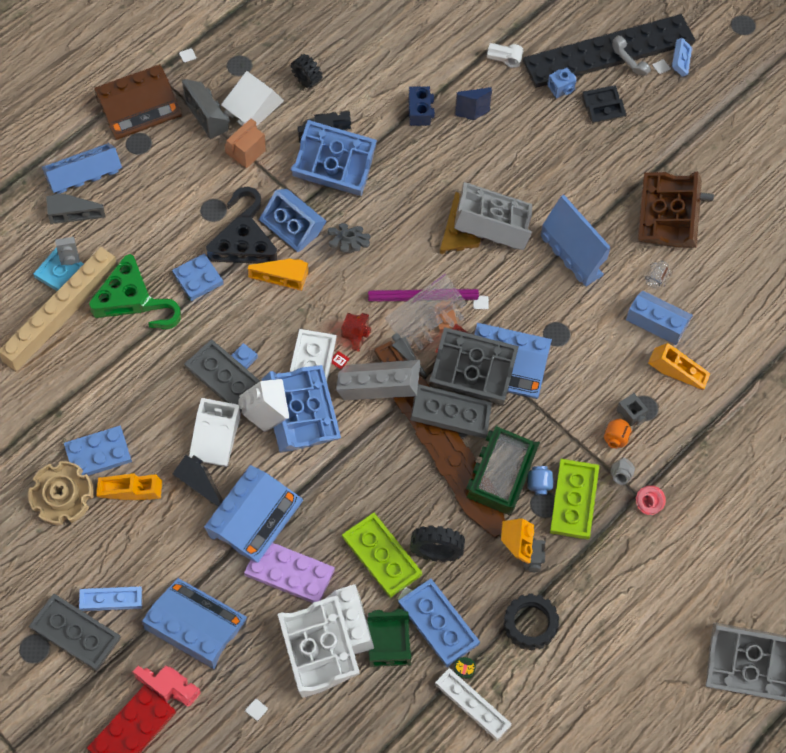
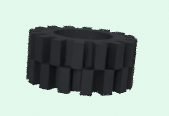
(306, 70)

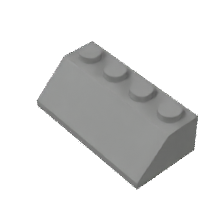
(379, 380)

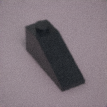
(198, 478)

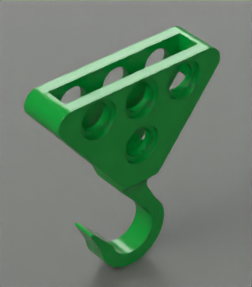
(121, 304)

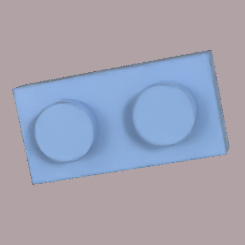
(682, 57)

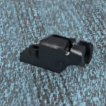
(340, 121)

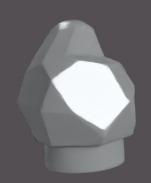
(622, 471)

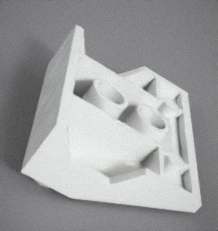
(319, 646)

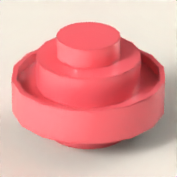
(650, 500)

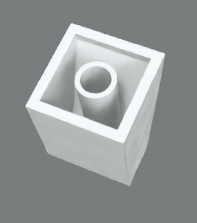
(251, 100)

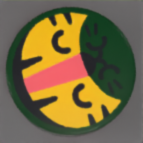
(465, 668)

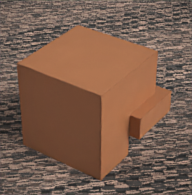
(246, 144)

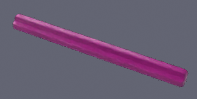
(405, 295)

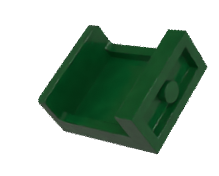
(389, 638)

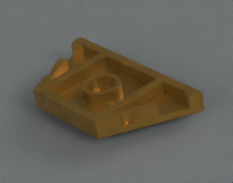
(453, 237)

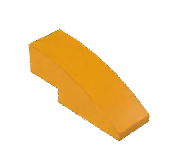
(129, 487)

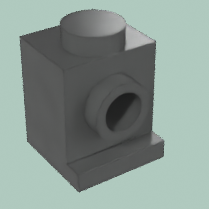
(631, 405)
(537, 556)

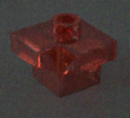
(356, 329)

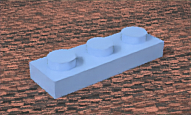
(110, 598)

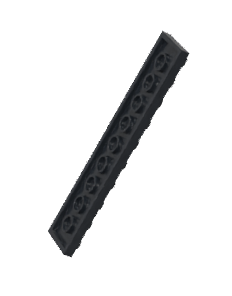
(599, 54)

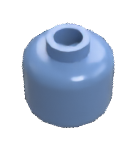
(540, 480)

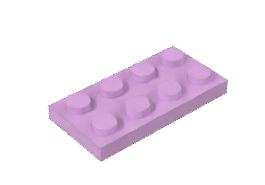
(291, 573)

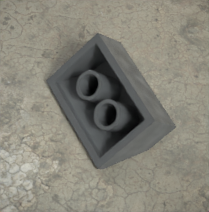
(205, 108)

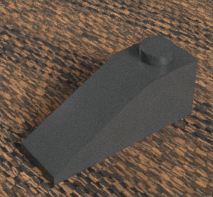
(67, 208)

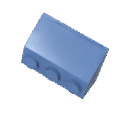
(292, 219)
(658, 317)

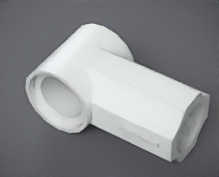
(510, 55)

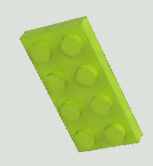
(574, 499)
(382, 555)

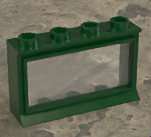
(502, 470)

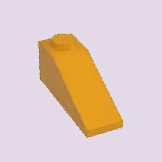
(284, 272)
(678, 366)

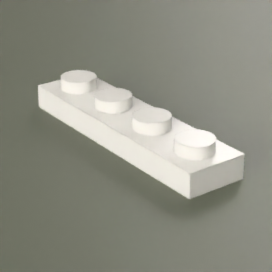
(473, 704)

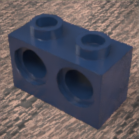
(420, 102)

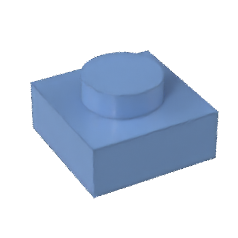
(245, 355)

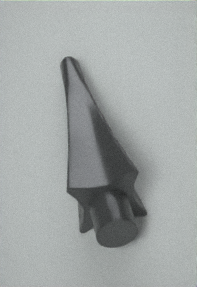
(404, 348)

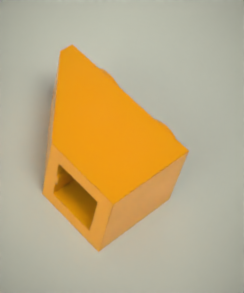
(518, 538)

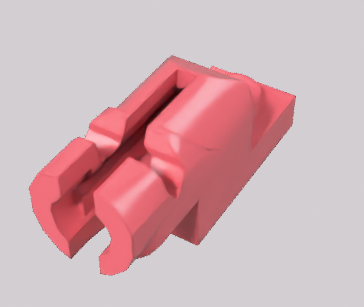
(168, 683)

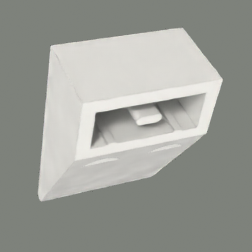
(215, 431)

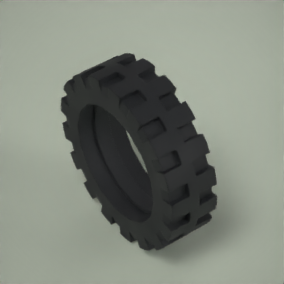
(427, 539)
(535, 602)

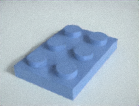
(99, 451)

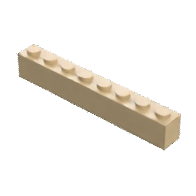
(58, 309)

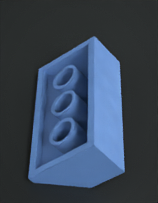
(82, 167)

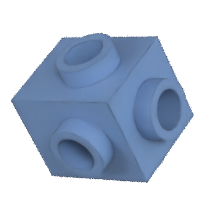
(562, 82)

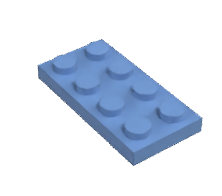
(439, 622)

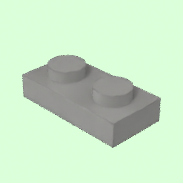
(67, 251)

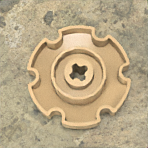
(46, 496)

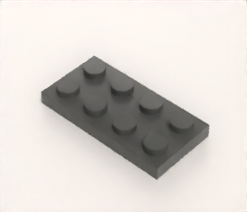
(221, 372)
(451, 411)
(75, 632)

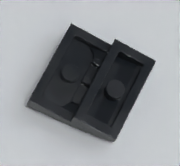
(603, 104)

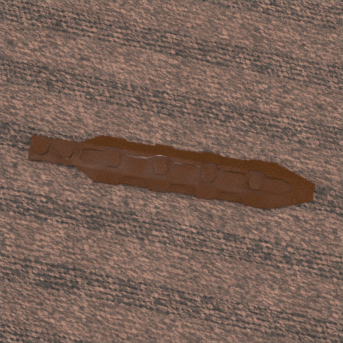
(449, 454)

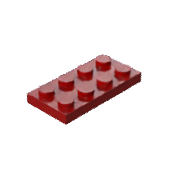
(134, 725)

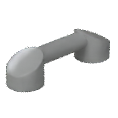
(641, 68)

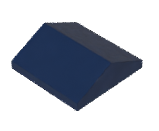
(473, 103)

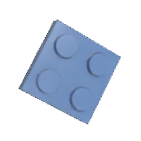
(197, 277)

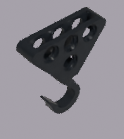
(232, 241)

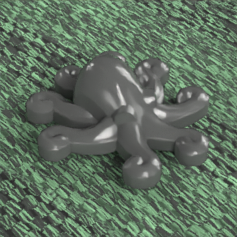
(350, 239)

